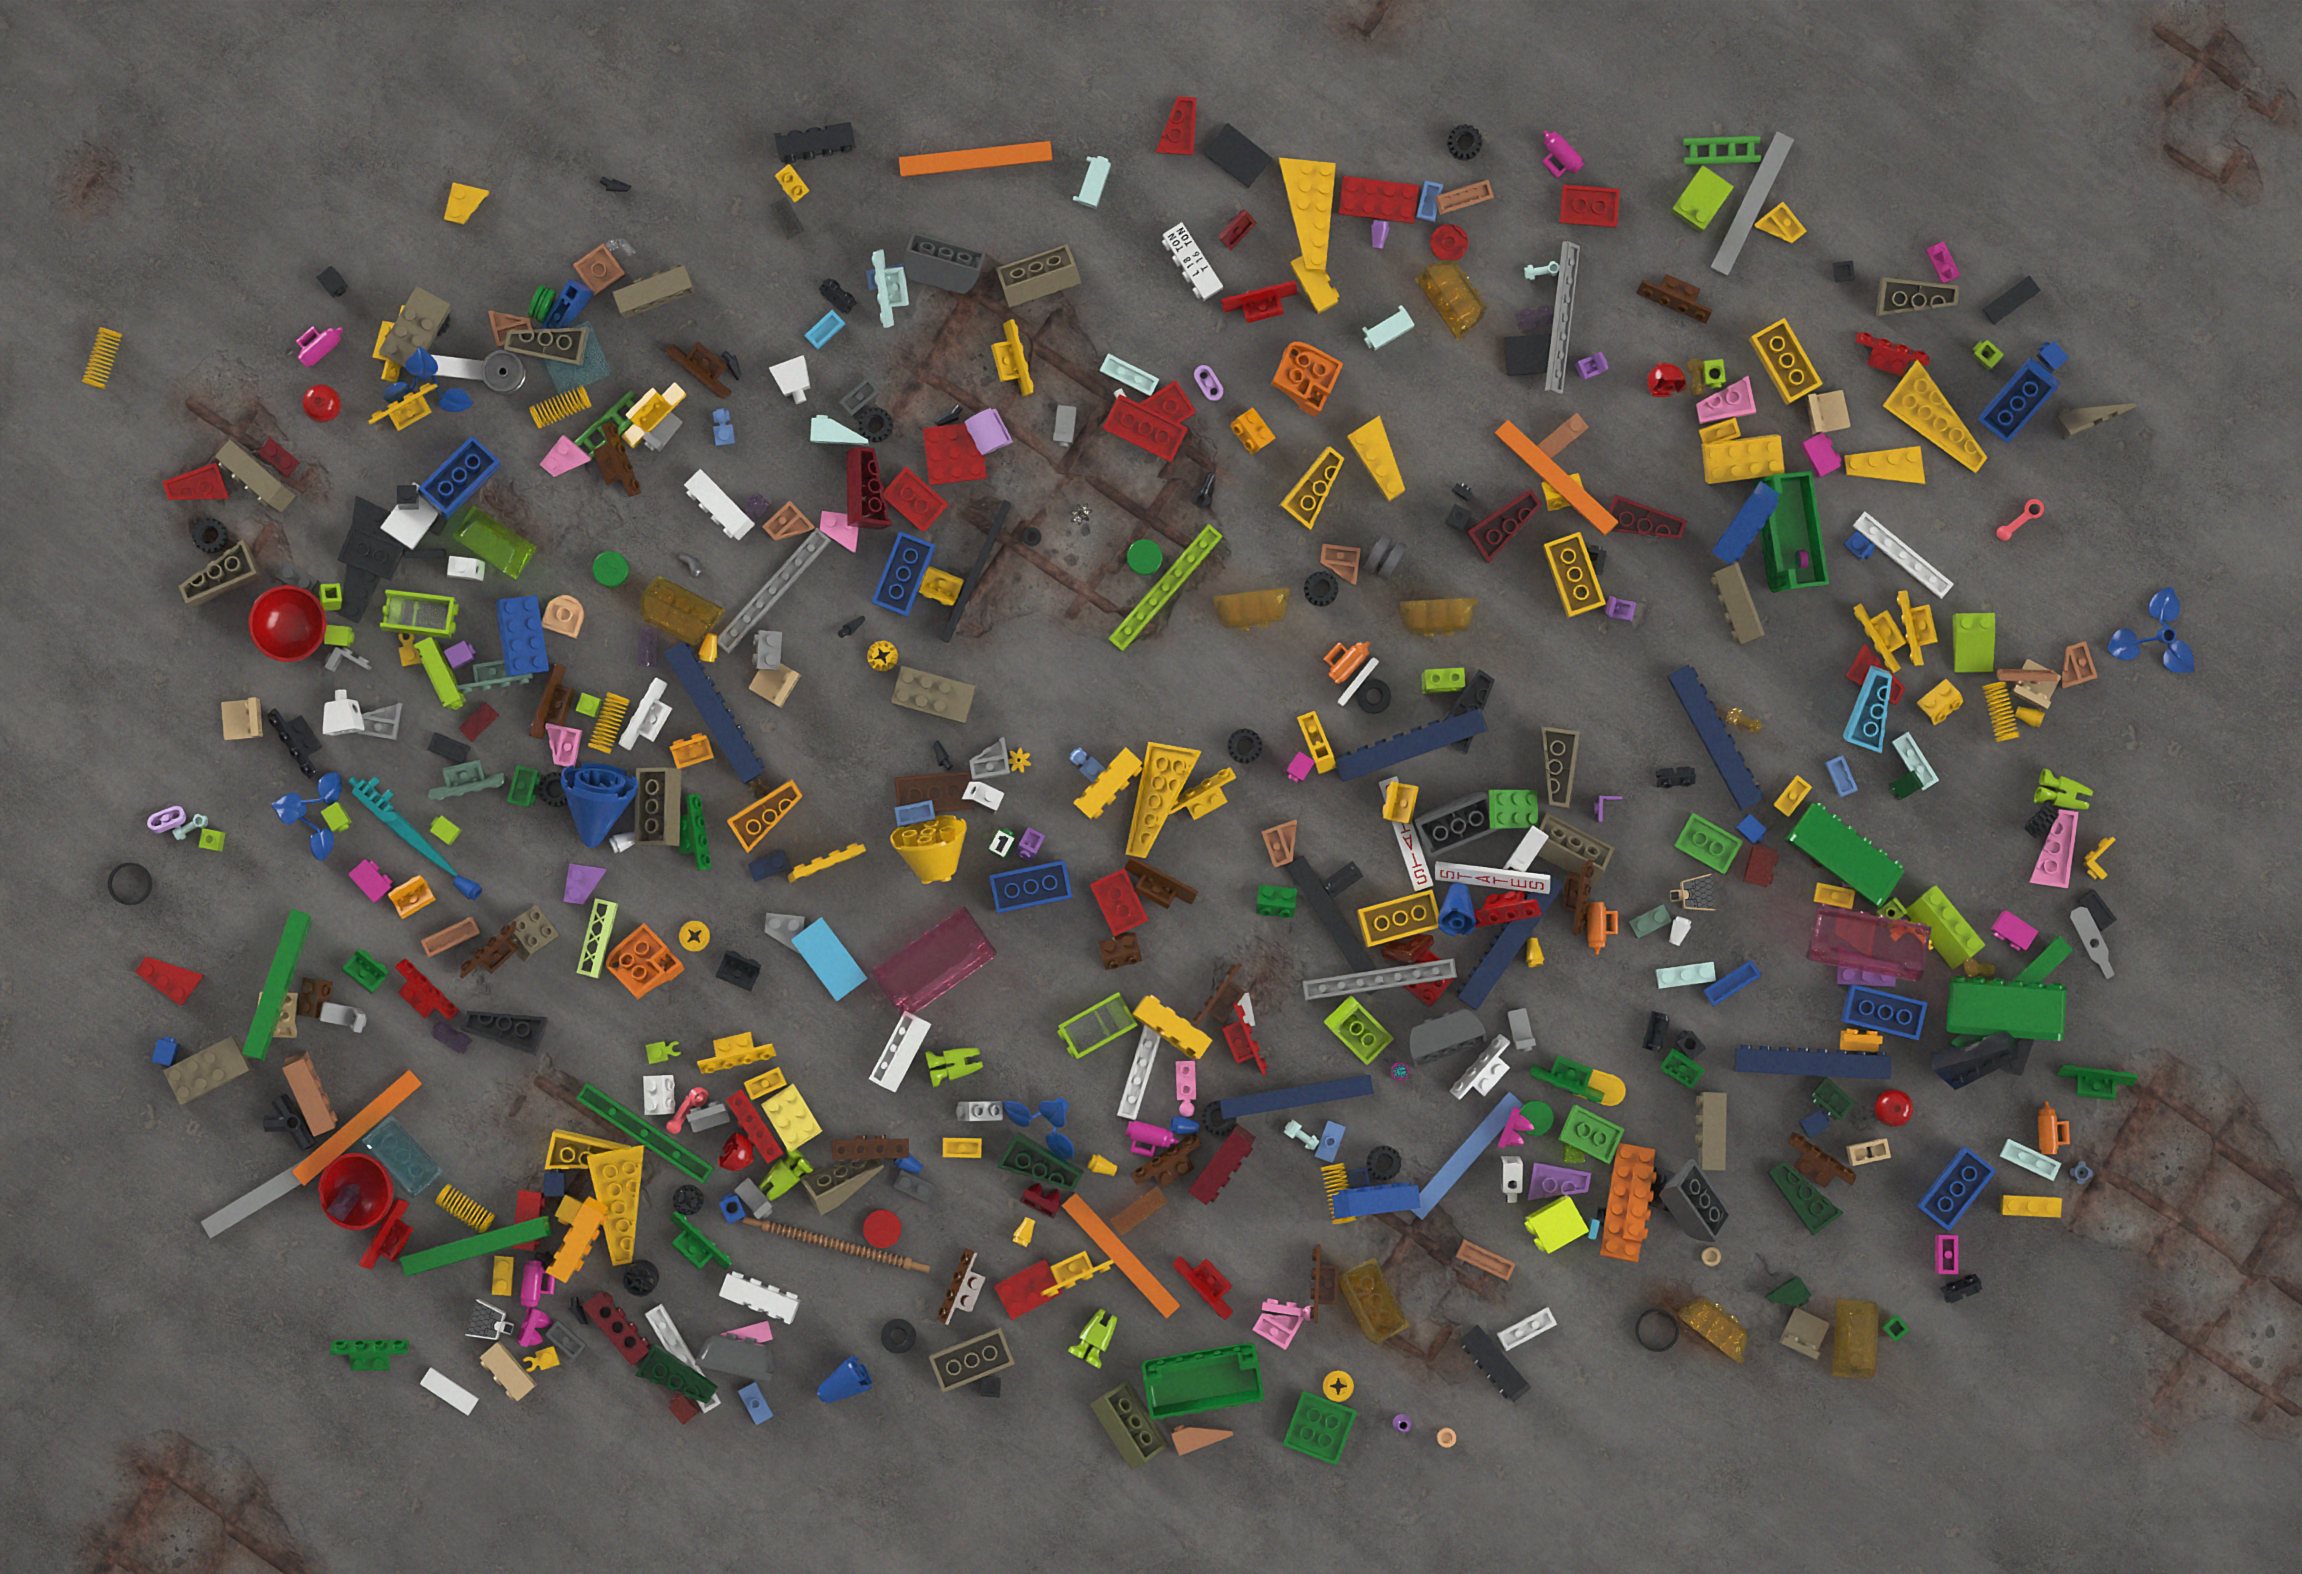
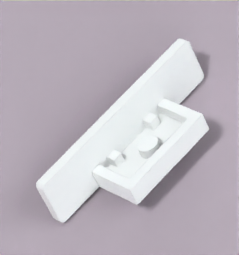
(648, 717)
(1484, 1071)

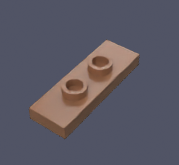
(1464, 197)
(2019, 675)
(450, 936)
(1485, 1260)

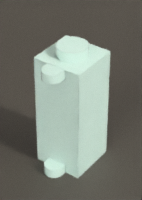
(1094, 182)
(1388, 329)

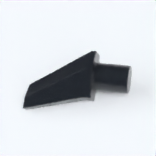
(615, 185)
(732, 364)
(949, 416)
(851, 627)
(942, 756)
(546, 1258)
(577, 1311)

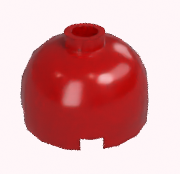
(1665, 379)
(321, 403)
(1893, 1107)
(737, 1153)

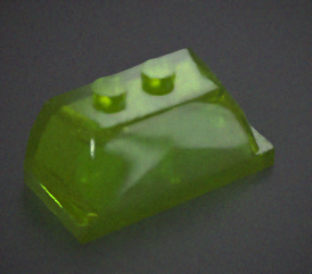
(495, 542)

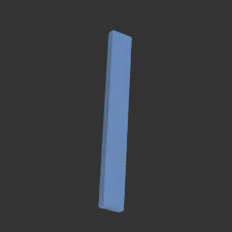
(1466, 1154)

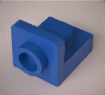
(1859, 546)

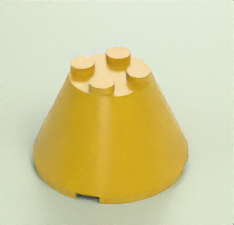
(931, 847)

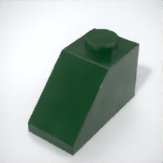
(1905, 785)
(1790, 1293)

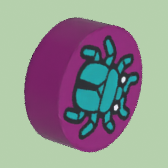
(1802, 558)
(1399, 1071)

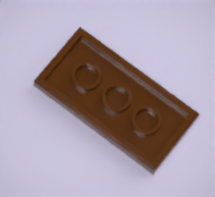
(942, 788)

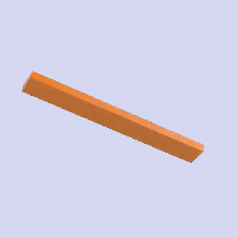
(975, 159)
(1556, 478)
(357, 1127)
(1121, 1255)

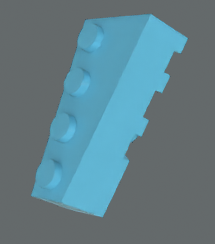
(1870, 711)

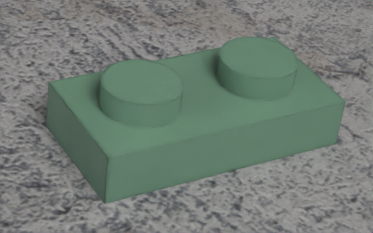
(1650, 921)

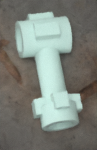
(1552, 269)
(198, 821)
(1293, 1129)

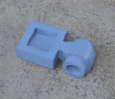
(724, 433)
(1090, 768)

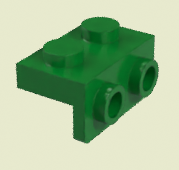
(523, 786)
(1276, 901)
(365, 971)

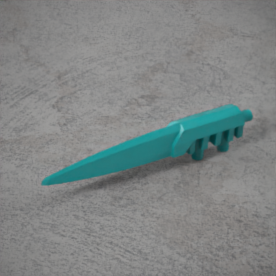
(382, 809)

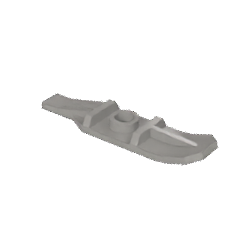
(2087, 931)

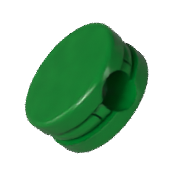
(541, 303)
(1144, 557)
(610, 569)
(1539, 1115)

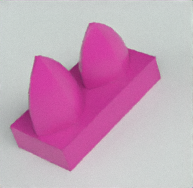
(1942, 262)
(1515, 1122)
(527, 1334)

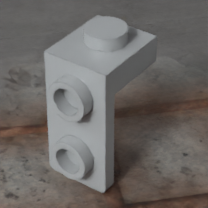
(1064, 426)
(662, 432)
(333, 659)
(343, 1015)
(1521, 1030)
(980, 1111)
(754, 1199)

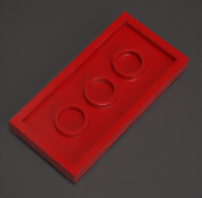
(1378, 200)
(1145, 428)

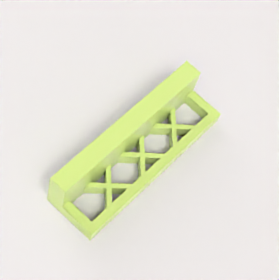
(603, 940)

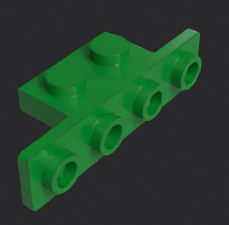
(693, 833)
(1569, 1076)
(2096, 1082)
(695, 1246)
(369, 1354)

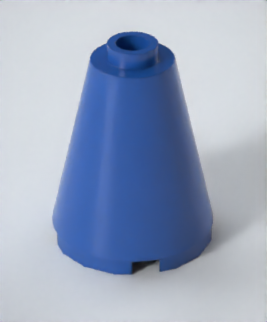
(1457, 911)
(845, 1381)

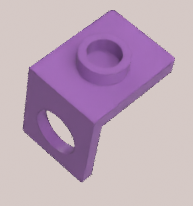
(1598, 807)

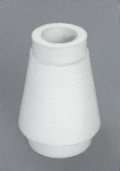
(622, 841)
(1679, 930)

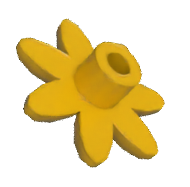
(1019, 755)

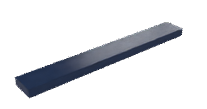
(1296, 1096)

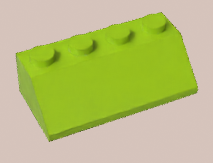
(1950, 932)

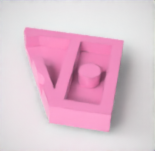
(564, 457)
(836, 527)
(564, 744)
(1277, 1328)

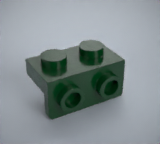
(1832, 1098)

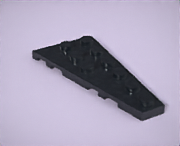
(358, 583)

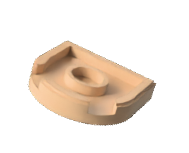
(564, 616)

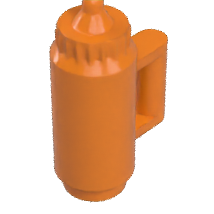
(1348, 662)
(1597, 925)
(2049, 1131)

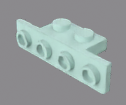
(891, 287)

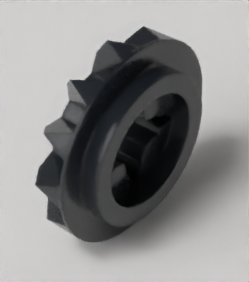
(696, 1203)

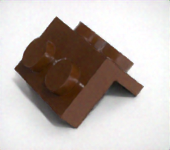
(1120, 951)
(312, 996)

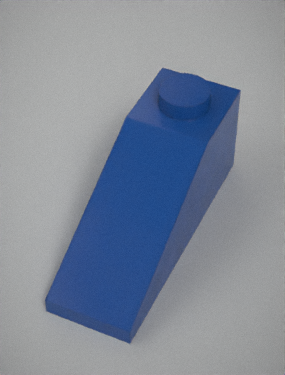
(568, 305)

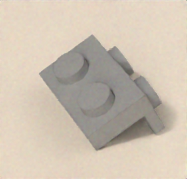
(767, 650)
(708, 1117)

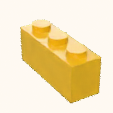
(1315, 286)
(2030, 1206)

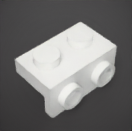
(659, 1094)

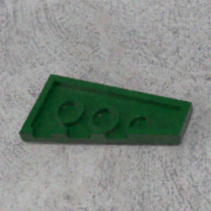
(1806, 1201)
(668, 1370)

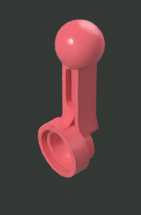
(2005, 532)
(674, 1125)

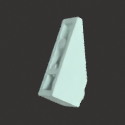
(830, 432)

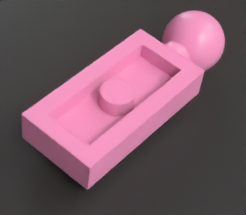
(1186, 1086)
(1290, 1308)

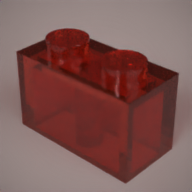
(1760, 866)

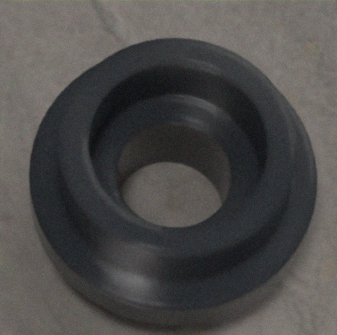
(1031, 530)

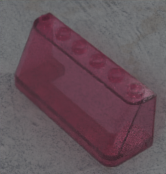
(1868, 942)
(934, 962)

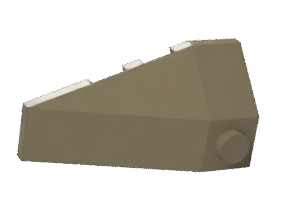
(2081, 419)
(834, 1185)

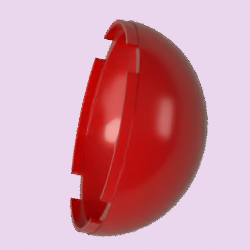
(287, 623)
(374, 1184)

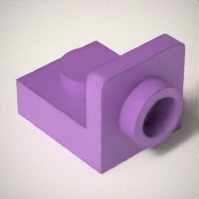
(1030, 844)

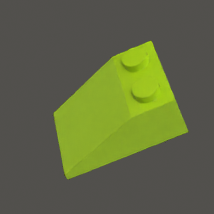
(1701, 199)
(1973, 642)
(1358, 1030)

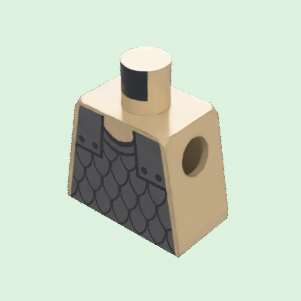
(1695, 893)

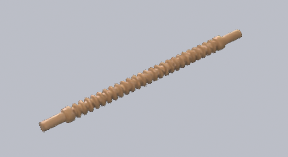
(906, 1263)

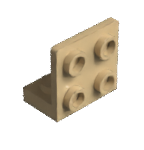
(1827, 412)
(775, 684)
(2035, 693)
(242, 719)
(286, 1024)

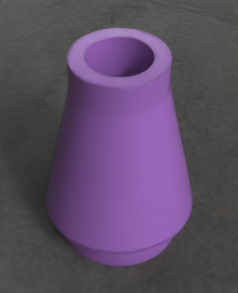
(1379, 233)
(1402, 1418)

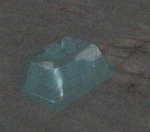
(402, 1157)

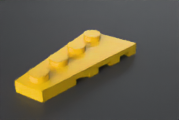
(1894, 465)
(819, 863)

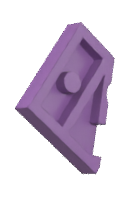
(581, 882)

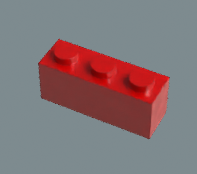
(529, 1207)

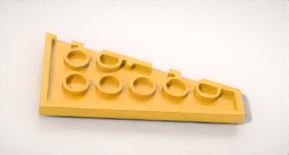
(1310, 200)
(1927, 411)
(1160, 784)
(617, 1185)

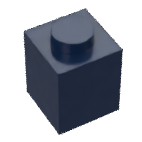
(1814, 1123)
(555, 1183)

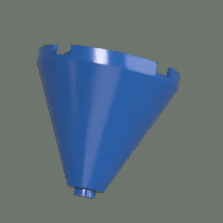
(597, 798)

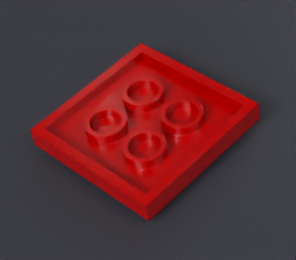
(952, 455)

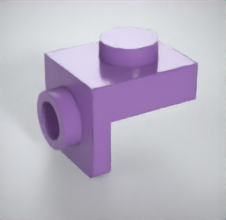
(1591, 366)
(1620, 609)

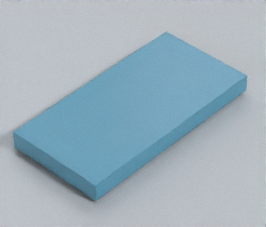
(829, 959)

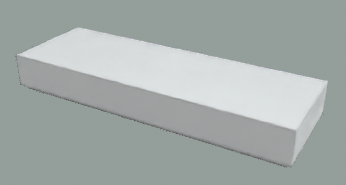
(458, 367)
(1357, 682)
(1526, 1329)
(449, 1391)

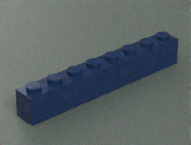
(714, 713)
(1714, 737)
(1411, 745)
(1504, 949)
(1812, 1063)

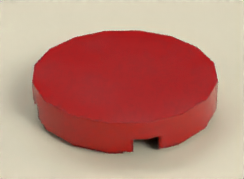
(1449, 242)
(882, 1228)

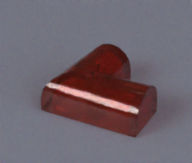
(1408, 951)

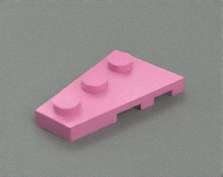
(1729, 403)

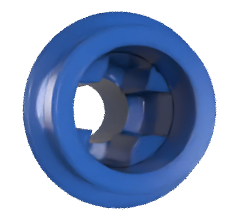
(468, 888)
(1182, 1125)
(909, 1164)

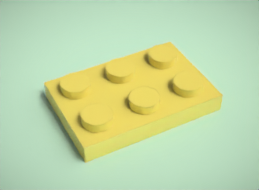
(791, 1117)

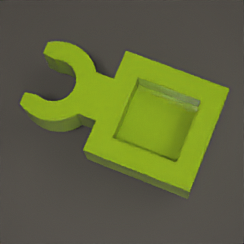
(659, 1051)

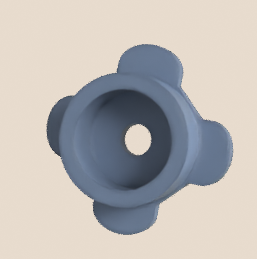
(2076, 1172)

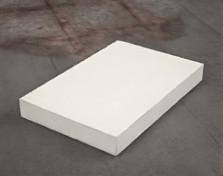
(410, 525)

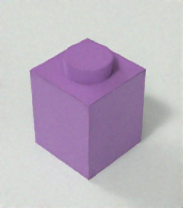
(460, 654)

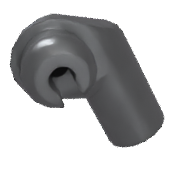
(694, 564)

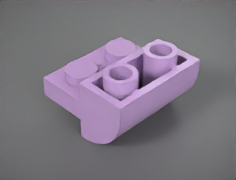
(988, 431)

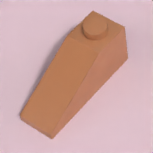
(1563, 436)
(1195, 1437)

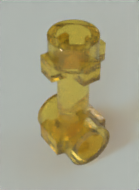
(1695, 366)
(1735, 715)
(1973, 968)

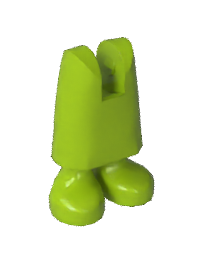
(2064, 792)
(955, 1063)
(782, 1176)
(1096, 1335)

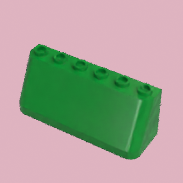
(1791, 528)
(1845, 854)
(2000, 1006)
(1202, 1380)

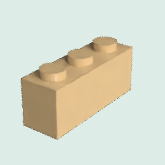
(507, 1371)

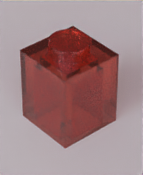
(683, 1408)

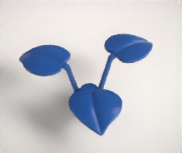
(425, 366)
(2167, 608)
(292, 807)
(1055, 1113)

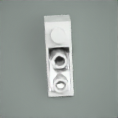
(1526, 850)

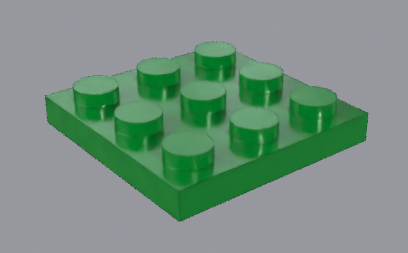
(1319, 1427)

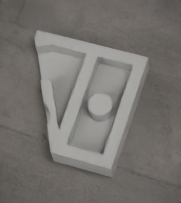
(382, 722)
(991, 762)
(784, 928)

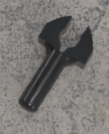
(1205, 489)

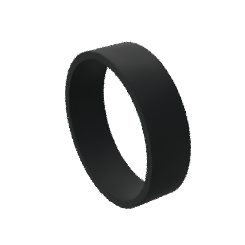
(110, 879)
(1676, 1325)

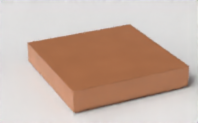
(599, 269)

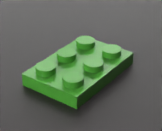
(1513, 809)
(1708, 843)
(1591, 1134)

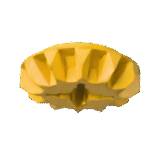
(879, 664)
(695, 926)
(1344, 1392)

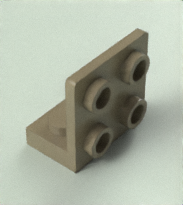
(532, 932)
(1804, 1333)

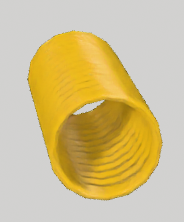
(103, 331)
(584, 399)
(1995, 686)
(617, 699)
(1340, 1166)
(483, 1227)

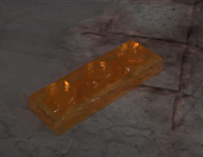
(1139, 1211)

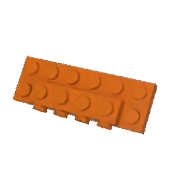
(1628, 1203)

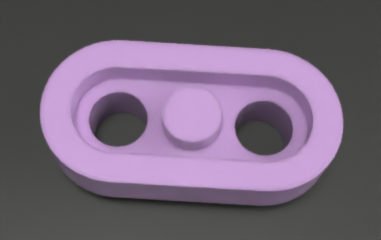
(1209, 383)
(167, 819)

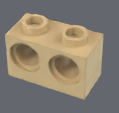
(1868, 1151)

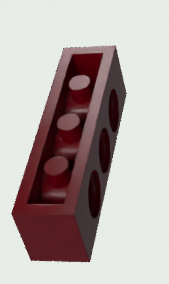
(594, 1307)

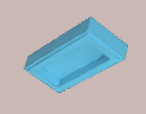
(825, 329)
(1593, 1225)

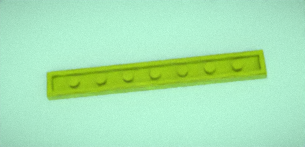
(1165, 587)

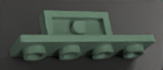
(492, 674)
(463, 779)

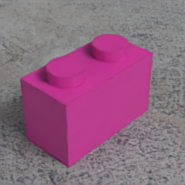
(1821, 455)
(1299, 767)
(371, 880)
(2014, 931)
(1946, 1254)

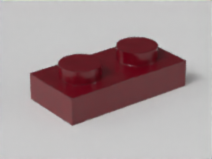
(1237, 229)
(279, 457)
(479, 721)

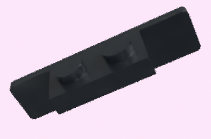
(298, 738)

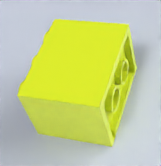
(1555, 1224)

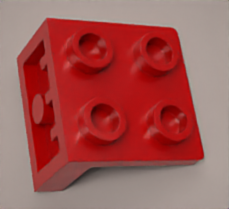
(1429, 991)

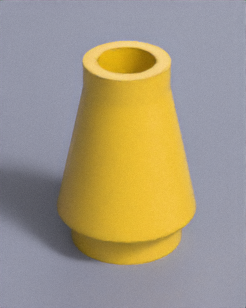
(708, 650)
(2030, 716)
(1533, 953)
(1101, 1165)
(1024, 1232)

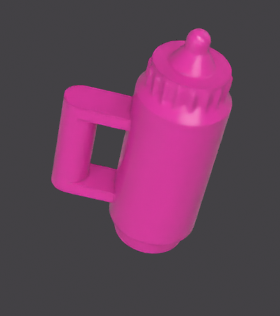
(1563, 153)
(319, 346)
(1148, 1134)
(532, 1283)

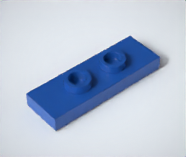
(1731, 983)

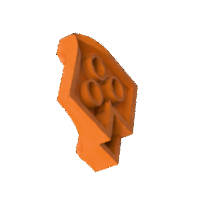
(1307, 376)
(643, 962)

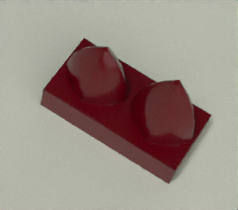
(1033, 1198)

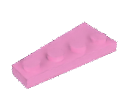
(2056, 855)

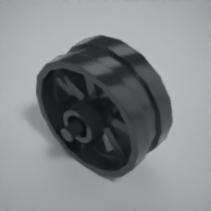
(640, 1277)

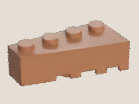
(309, 1093)

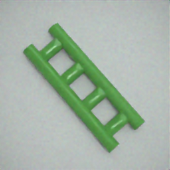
(1713, 158)
(611, 413)

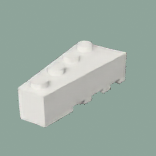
(760, 1297)

